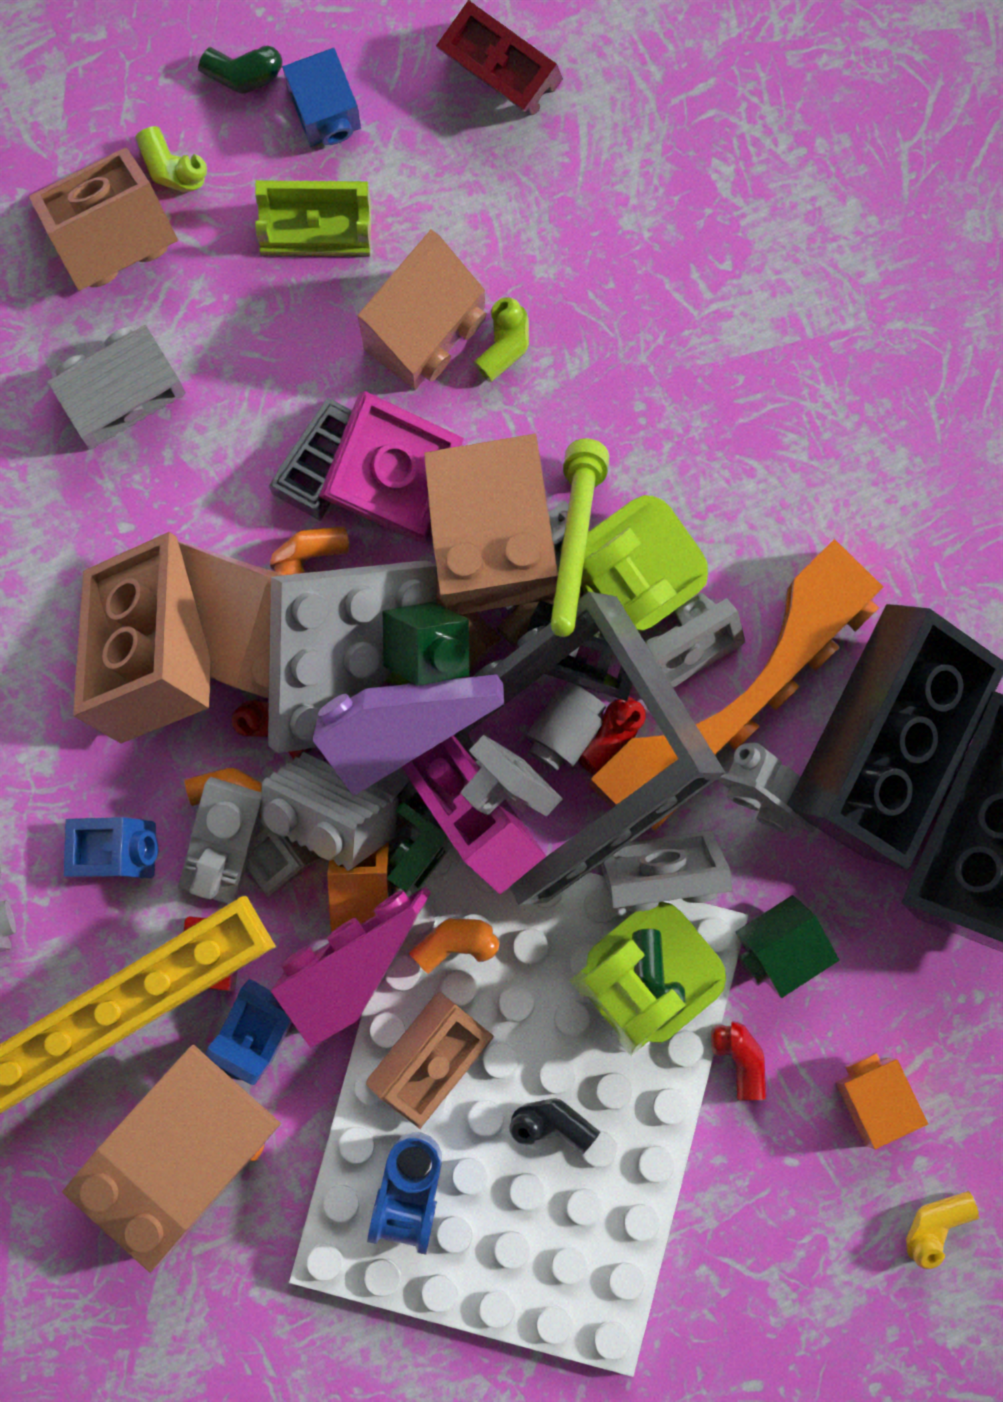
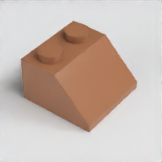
(104, 219)
(422, 312)

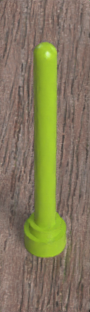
(585, 468)

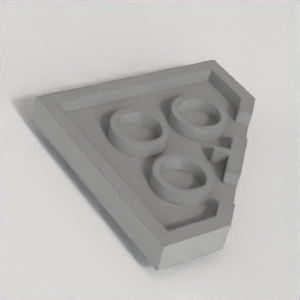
(331, 639)

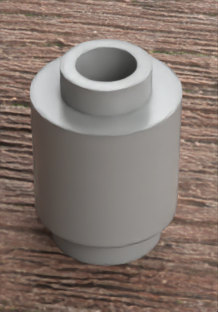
(565, 727)

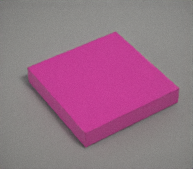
(383, 467)

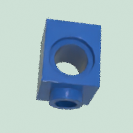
(322, 98)

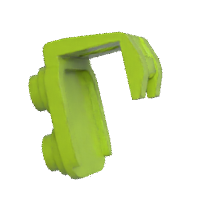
(644, 561)
(624, 998)

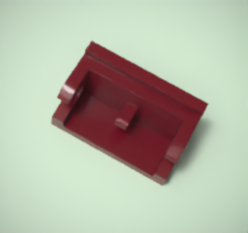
(499, 58)

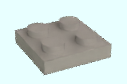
(666, 870)

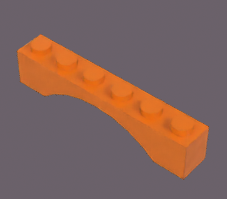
(818, 605)

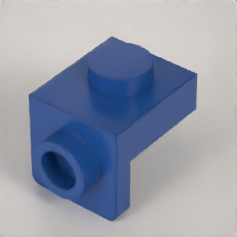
(250, 1034)

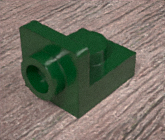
(417, 859)

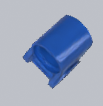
(407, 1197)

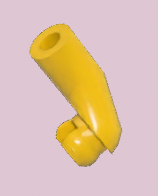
(932, 1225)

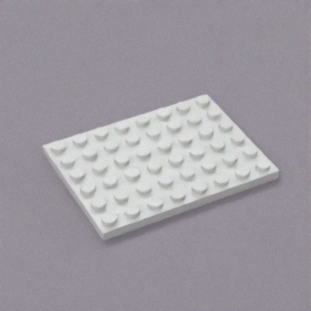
(522, 1236)

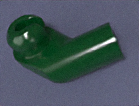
(244, 72)

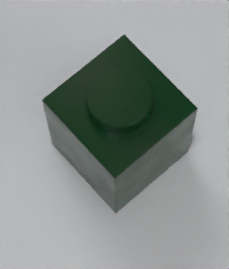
(425, 643)
(785, 947)

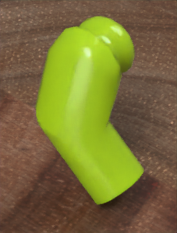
(168, 169)
(510, 339)

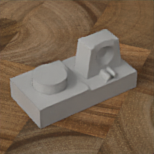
(703, 637)
(509, 778)
(221, 841)

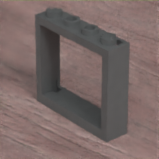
(668, 790)

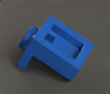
(110, 847)

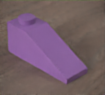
(395, 724)

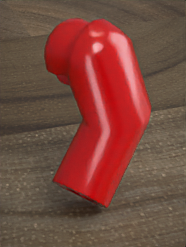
(748, 1056)

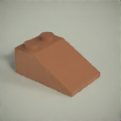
(491, 525)
(234, 616)
(140, 643)
(171, 1158)

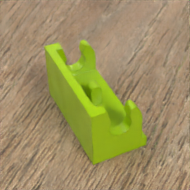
(313, 218)

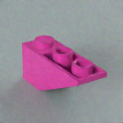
(335, 983)

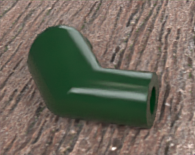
(651, 967)

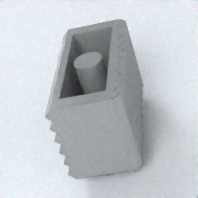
(116, 385)
(319, 811)

